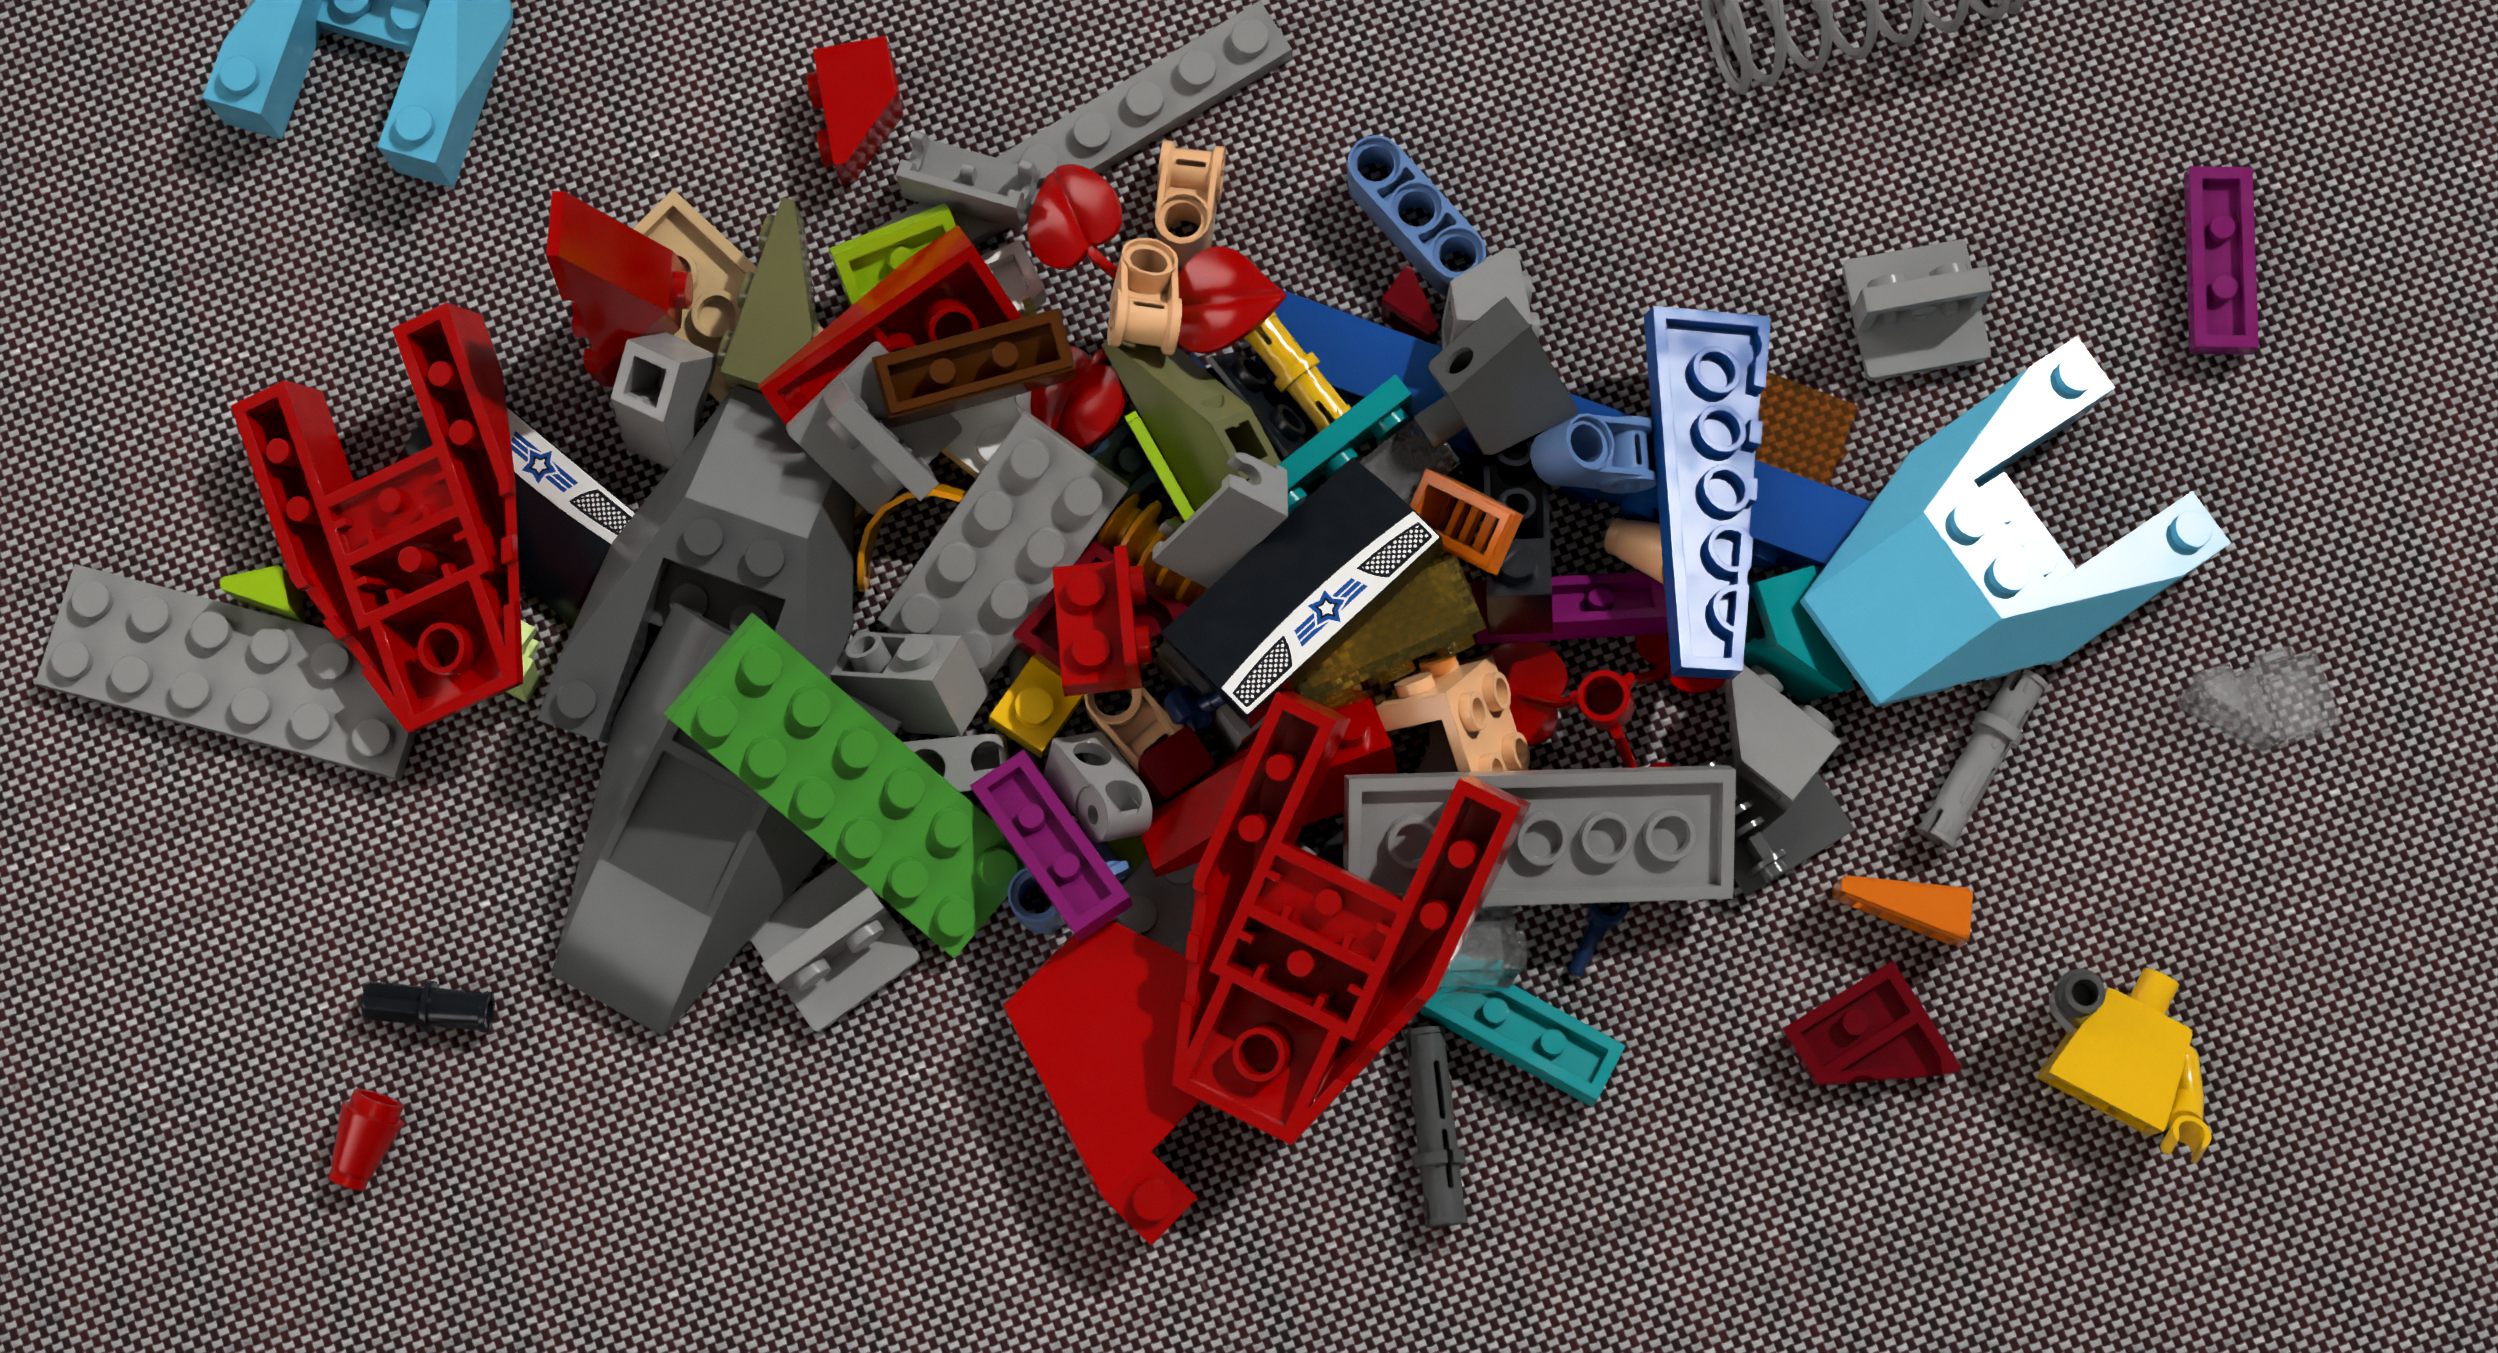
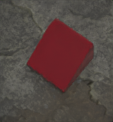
(1407, 308)
(1173, 765)

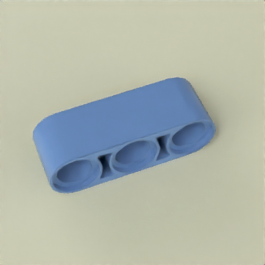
(1407, 189)

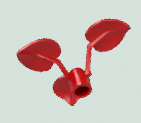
(1218, 287)
(1540, 678)

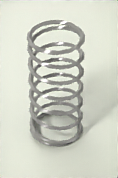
(1736, 33)

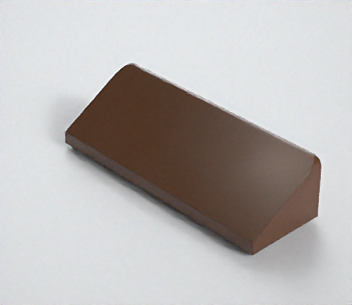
(974, 368)

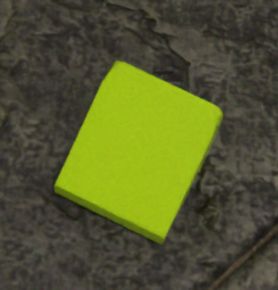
(267, 590)

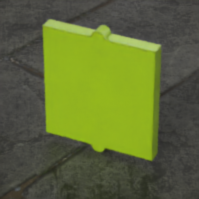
(1159, 465)

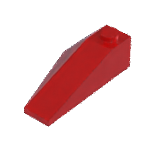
(925, 299)
(1188, 818)

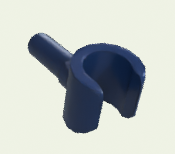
(1188, 708)
(1595, 931)

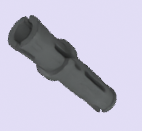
(1435, 1127)

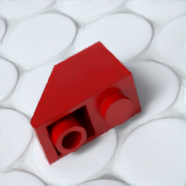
(859, 101)

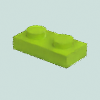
(873, 256)

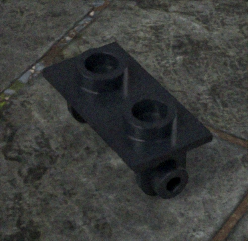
(1249, 382)

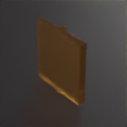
(1802, 428)

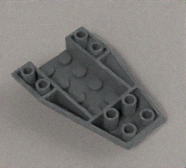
(675, 850)

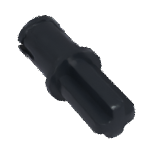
(428, 1006)

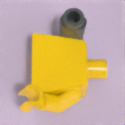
(2129, 1057)

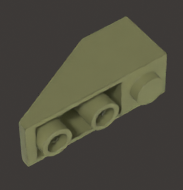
(775, 304)
(1190, 417)

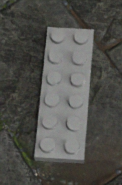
(220, 672)
(1582, 840)

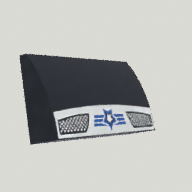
(561, 517)
(1303, 590)

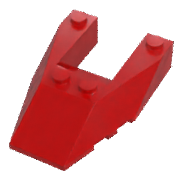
(420, 554)
(1302, 962)

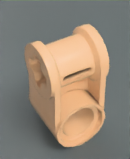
(1188, 191)
(1146, 296)
(1135, 729)

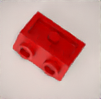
(1098, 625)

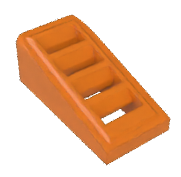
(1434, 503)
(1924, 908)

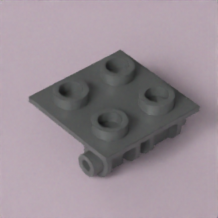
(1775, 840)

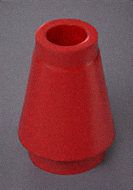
(363, 1137)

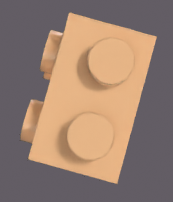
(1473, 708)

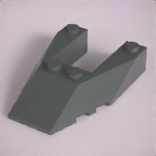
(728, 534)

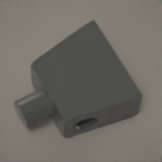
(1495, 385)

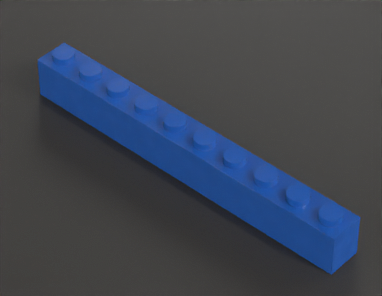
(1790, 522)

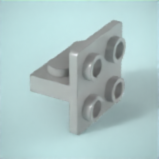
(1918, 309)
(856, 446)
(833, 946)

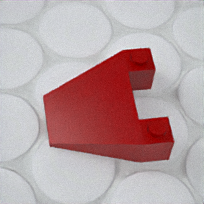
(1104, 1047)

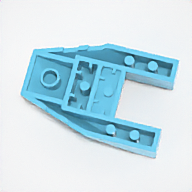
(439, 96)
(1961, 575)

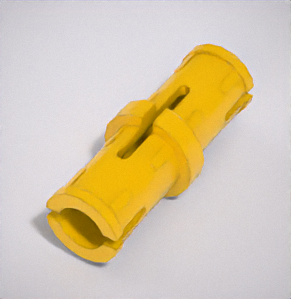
(1297, 372)

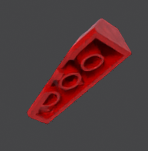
(615, 281)

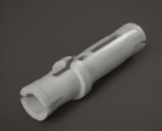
(1994, 735)

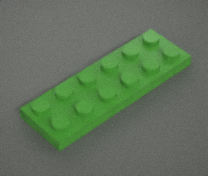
(848, 784)

